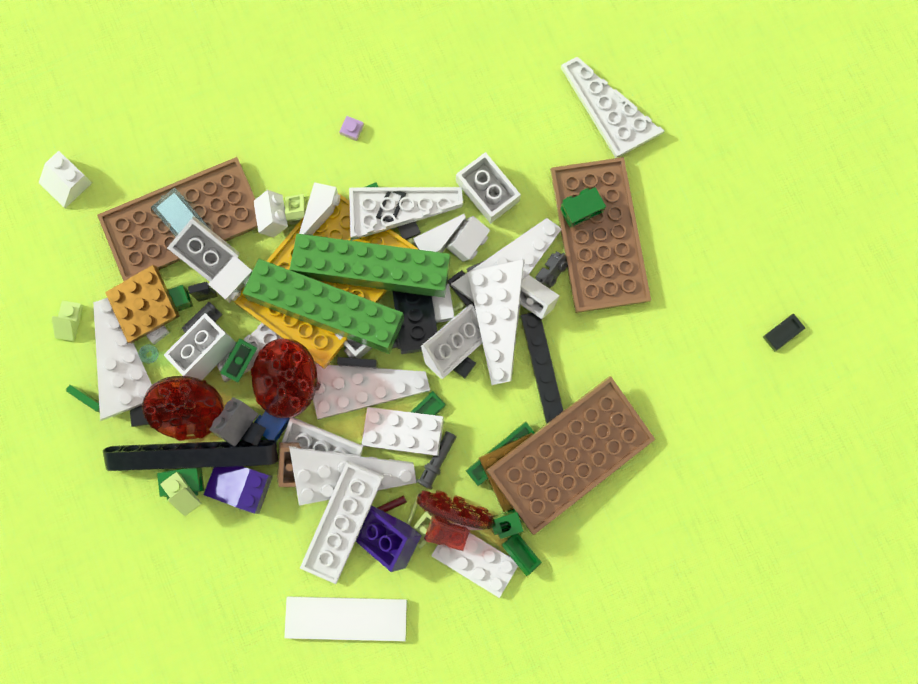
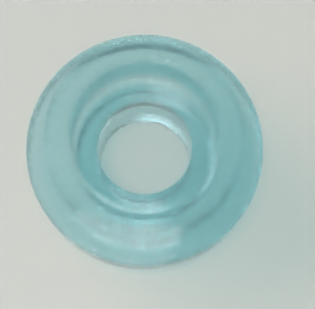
(143, 351)

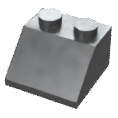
(233, 421)

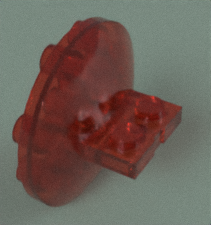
(284, 378)
(182, 407)
(452, 520)

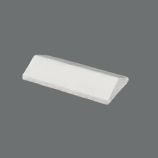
(453, 342)
(318, 439)

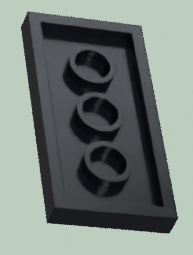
(418, 322)

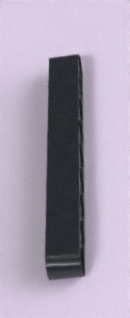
(189, 455)

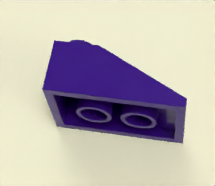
(238, 487)
(388, 539)

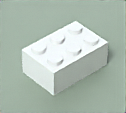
(488, 187)
(202, 249)
(200, 348)

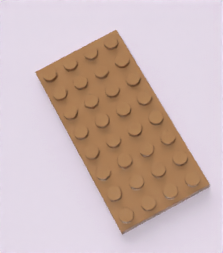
(216, 194)
(606, 250)
(570, 455)

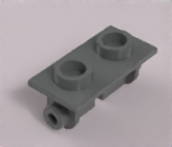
(556, 264)
(209, 309)

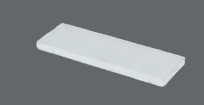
(341, 522)
(345, 618)

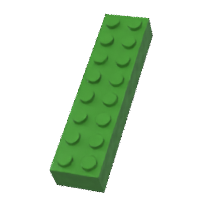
(371, 265)
(324, 306)

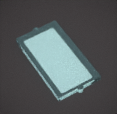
(175, 211)

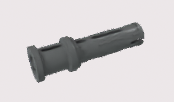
(432, 468)

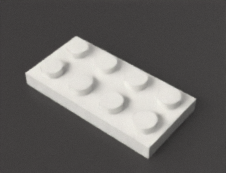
(402, 431)
(479, 564)

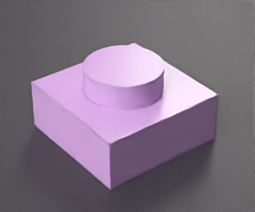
(351, 128)

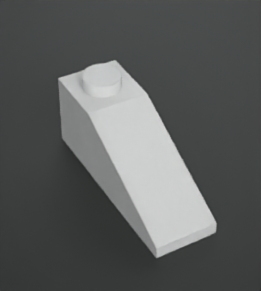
(319, 208)
(440, 236)

